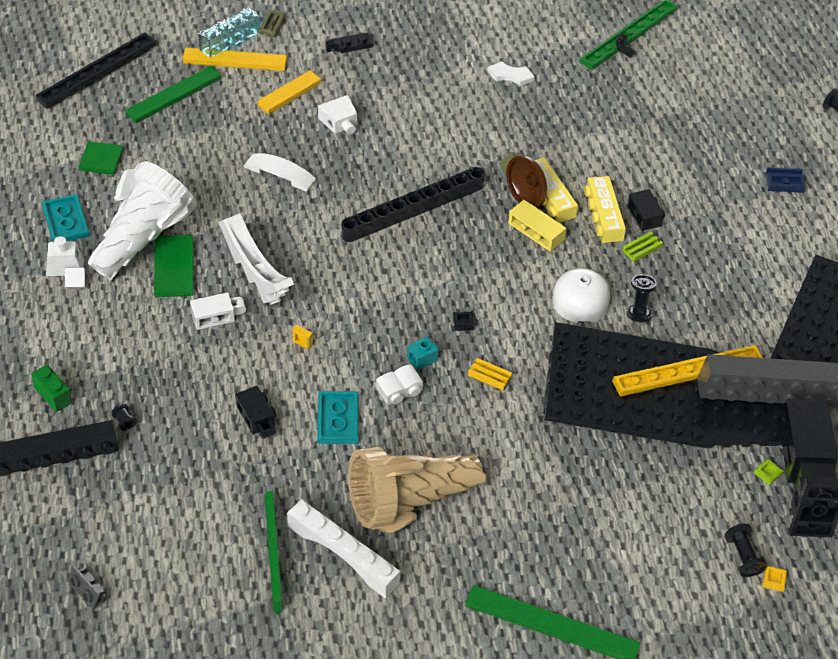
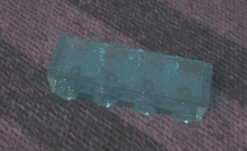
(229, 32)

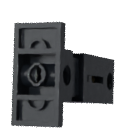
(810, 466)

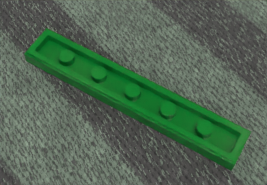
(173, 94)
(273, 552)

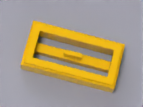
(491, 372)

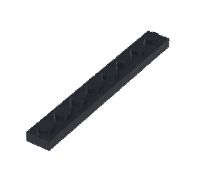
(95, 70)

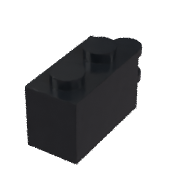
(256, 411)

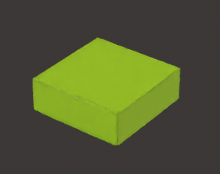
(768, 472)

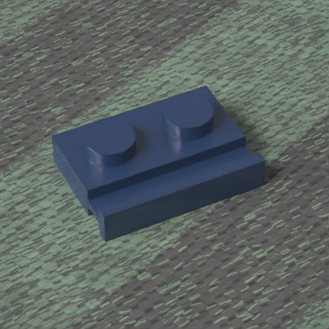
(785, 180)

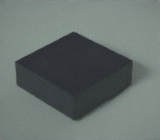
(463, 321)

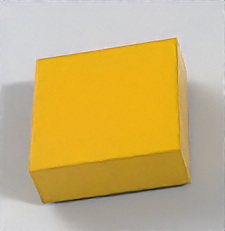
(302, 337)
(774, 578)

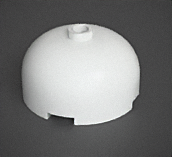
(581, 295)

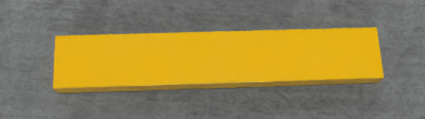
(236, 59)

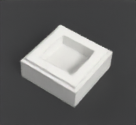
(75, 277)

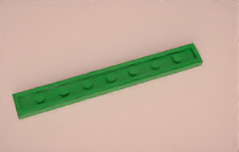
(632, 31)
(552, 624)

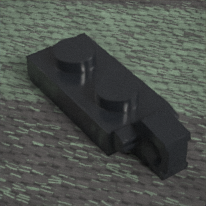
(349, 43)

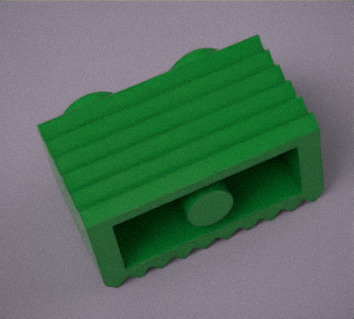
(51, 388)

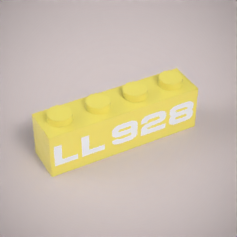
(558, 199)
(605, 209)

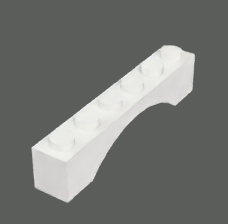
(372, 568)

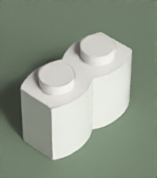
(399, 384)

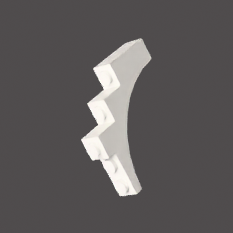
(257, 269)

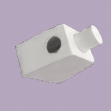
(339, 115)
(63, 255)

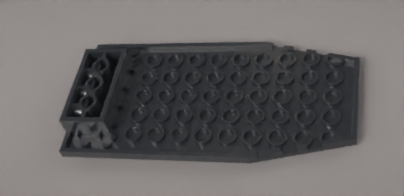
(584, 396)

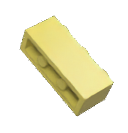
(537, 225)

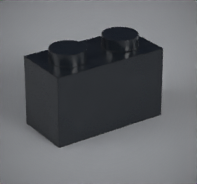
(645, 209)

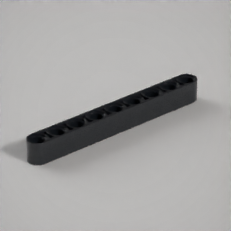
(412, 204)

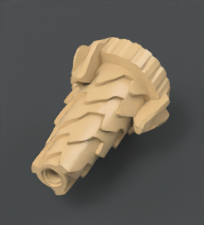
(390, 486)

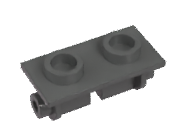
(81, 581)

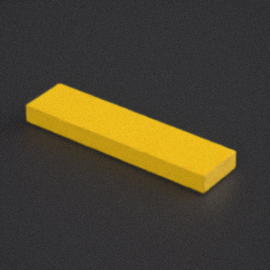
(289, 92)

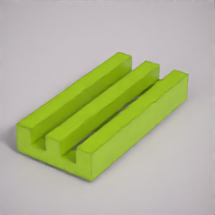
(640, 244)

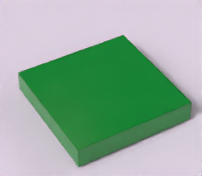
(101, 158)

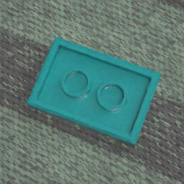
(65, 218)
(337, 417)

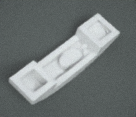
(281, 167)

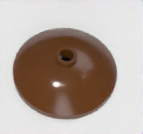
(526, 180)

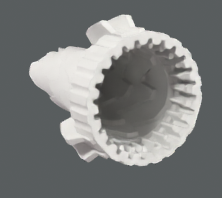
(149, 205)

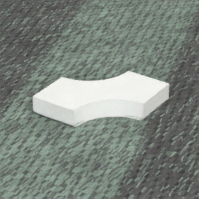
(517, 75)

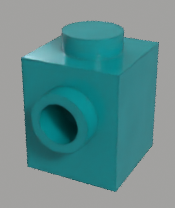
(422, 353)

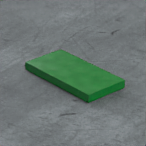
(173, 266)

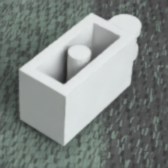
(216, 310)

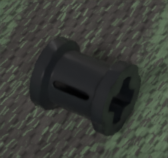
(125, 419)

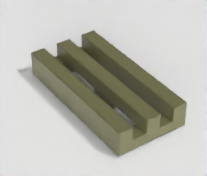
(269, 31)

